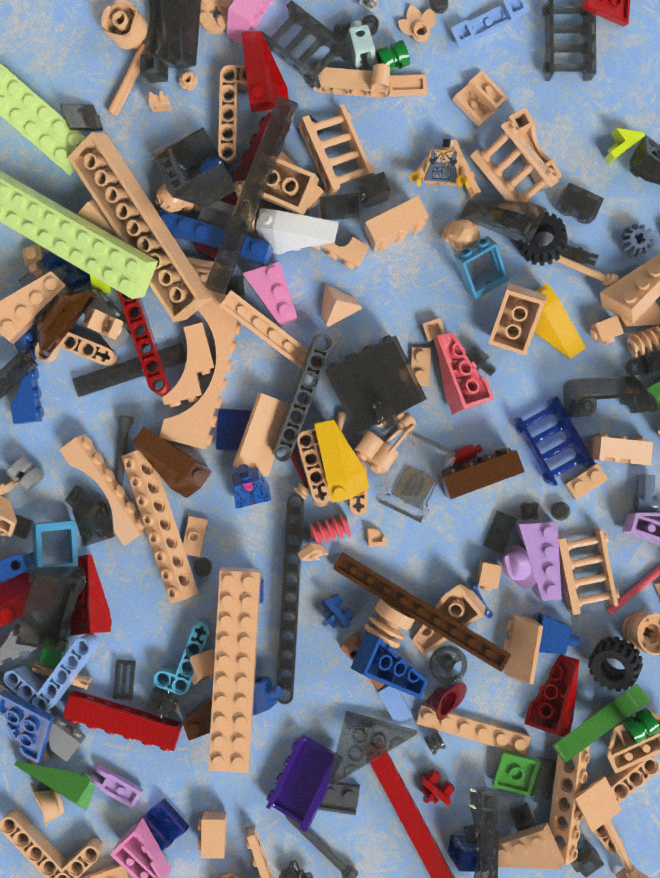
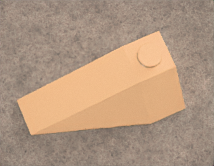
(457, 603)

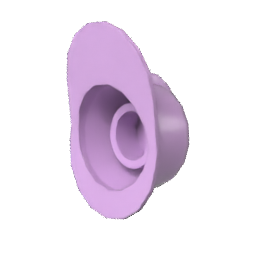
(518, 567)

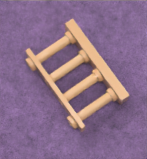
(317, 146)
(495, 172)
(570, 583)

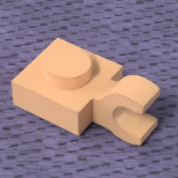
(32, 259)
(433, 329)

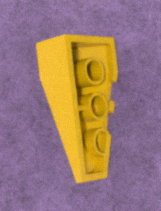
(556, 325)
(343, 470)

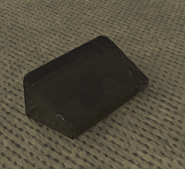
(500, 532)

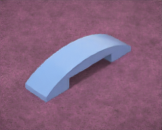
(489, 22)

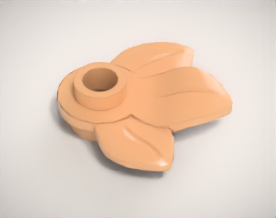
(416, 21)

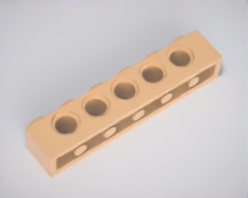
(562, 809)

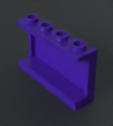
(303, 781)

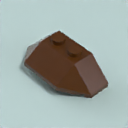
(61, 317)

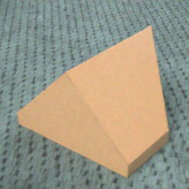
(337, 305)

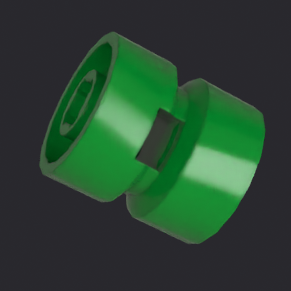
(394, 56)
(641, 725)

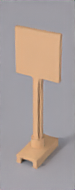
(598, 807)

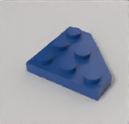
(26, 724)

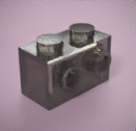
(374, 189)

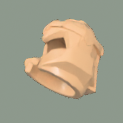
(165, 202)
(461, 234)

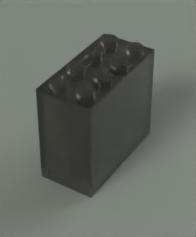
(374, 376)

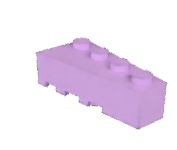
(542, 546)

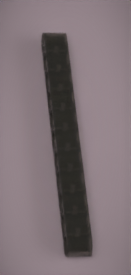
(287, 683)

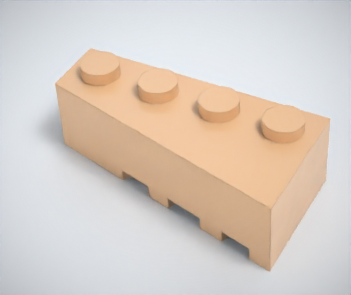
(634, 292)
(26, 305)

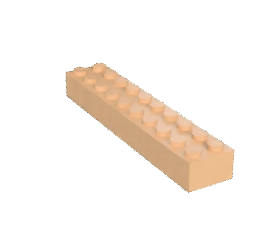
(139, 224)
(234, 669)

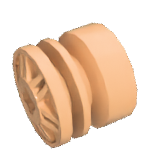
(389, 623)
(643, 631)

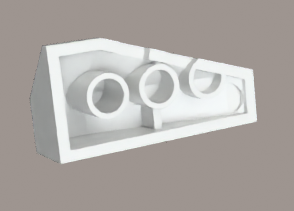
(293, 231)

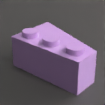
(643, 526)

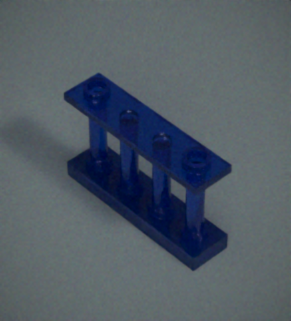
(564, 425)

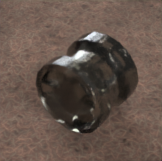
(435, 742)

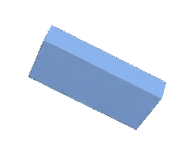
(395, 704)

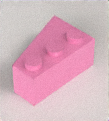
(245, 17)
(273, 291)
(140, 853)

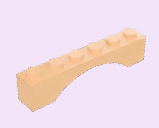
(126, 519)

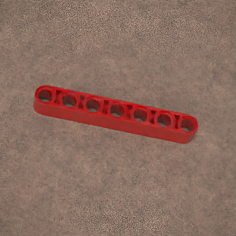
(142, 341)

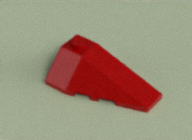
(262, 73)
(91, 607)
(555, 703)

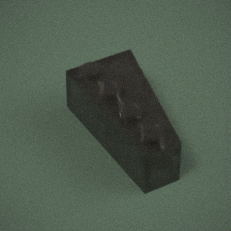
(180, 32)

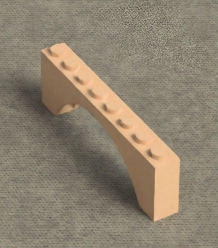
(195, 424)

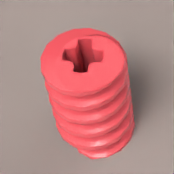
(330, 529)

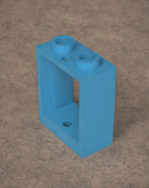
(489, 280)
(37, 528)

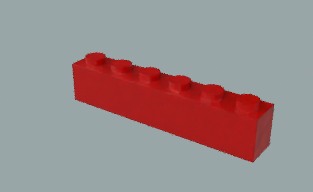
(122, 720)

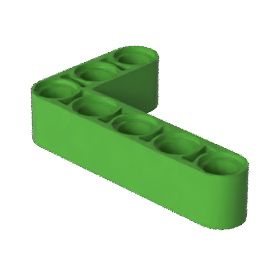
(601, 723)

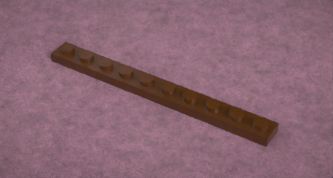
(422, 611)

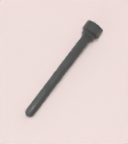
(125, 424)
(346, 871)

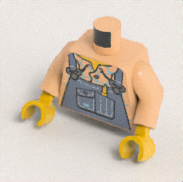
(442, 168)

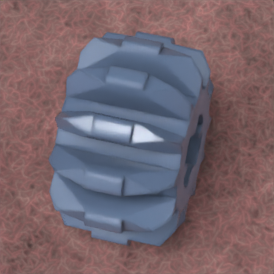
(643, 240)

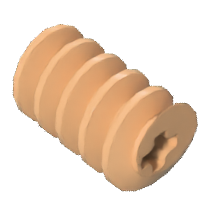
(644, 341)

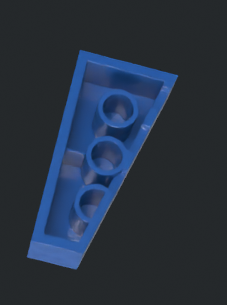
(385, 666)

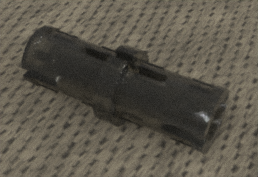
(579, 254)

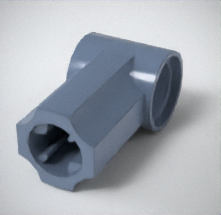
(645, 497)

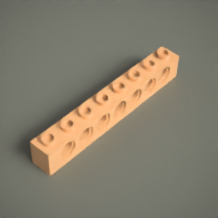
(160, 527)

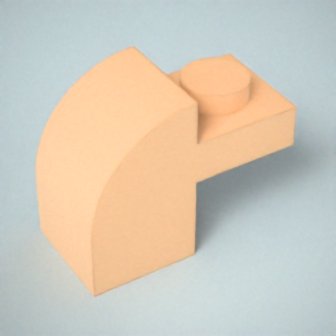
(102, 323)

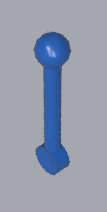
(488, 613)

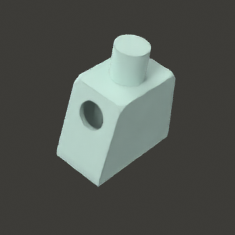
(361, 42)

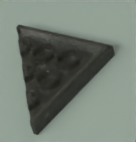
(363, 741)

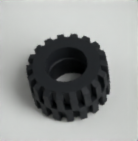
(553, 249)
(607, 674)

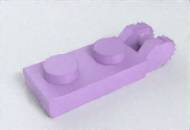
(116, 786)

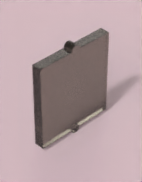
(81, 117)

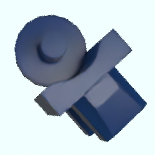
(342, 618)

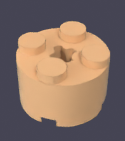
(124, 24)

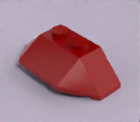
(13, 598)

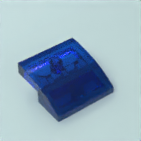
(231, 428)
(164, 823)

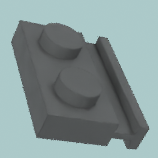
(341, 798)

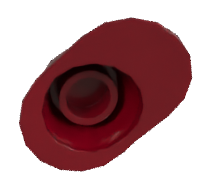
(445, 699)

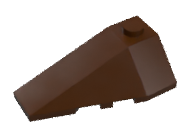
(176, 467)

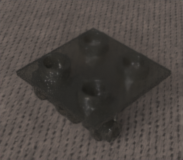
(97, 528)

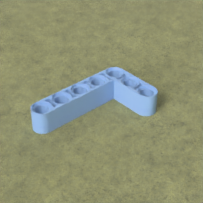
(46, 695)

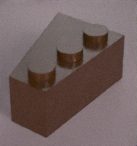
(198, 720)

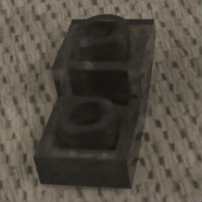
(522, 817)

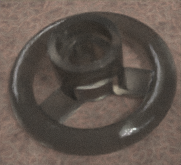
(443, 659)

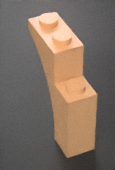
(198, 361)

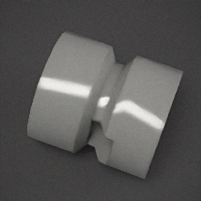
(24, 472)

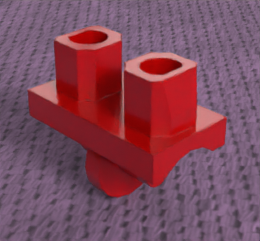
(430, 781)

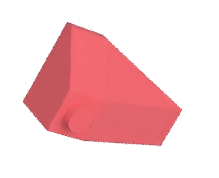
(461, 381)

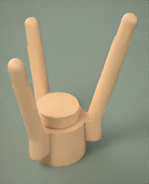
(405, 425)

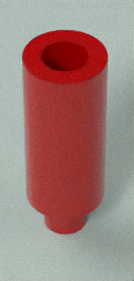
(466, 453)

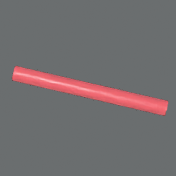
(634, 590)

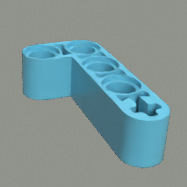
(182, 672)

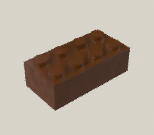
(481, 473)

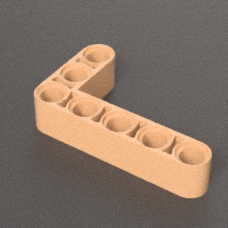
(230, 106)
(627, 786)
(48, 851)

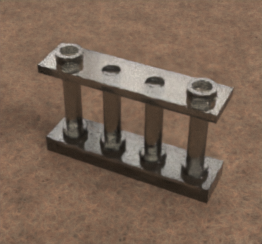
(309, 26)
(586, 48)

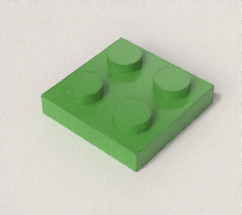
(516, 772)

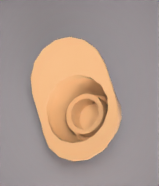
(49, 802)

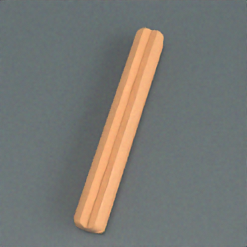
(126, 84)

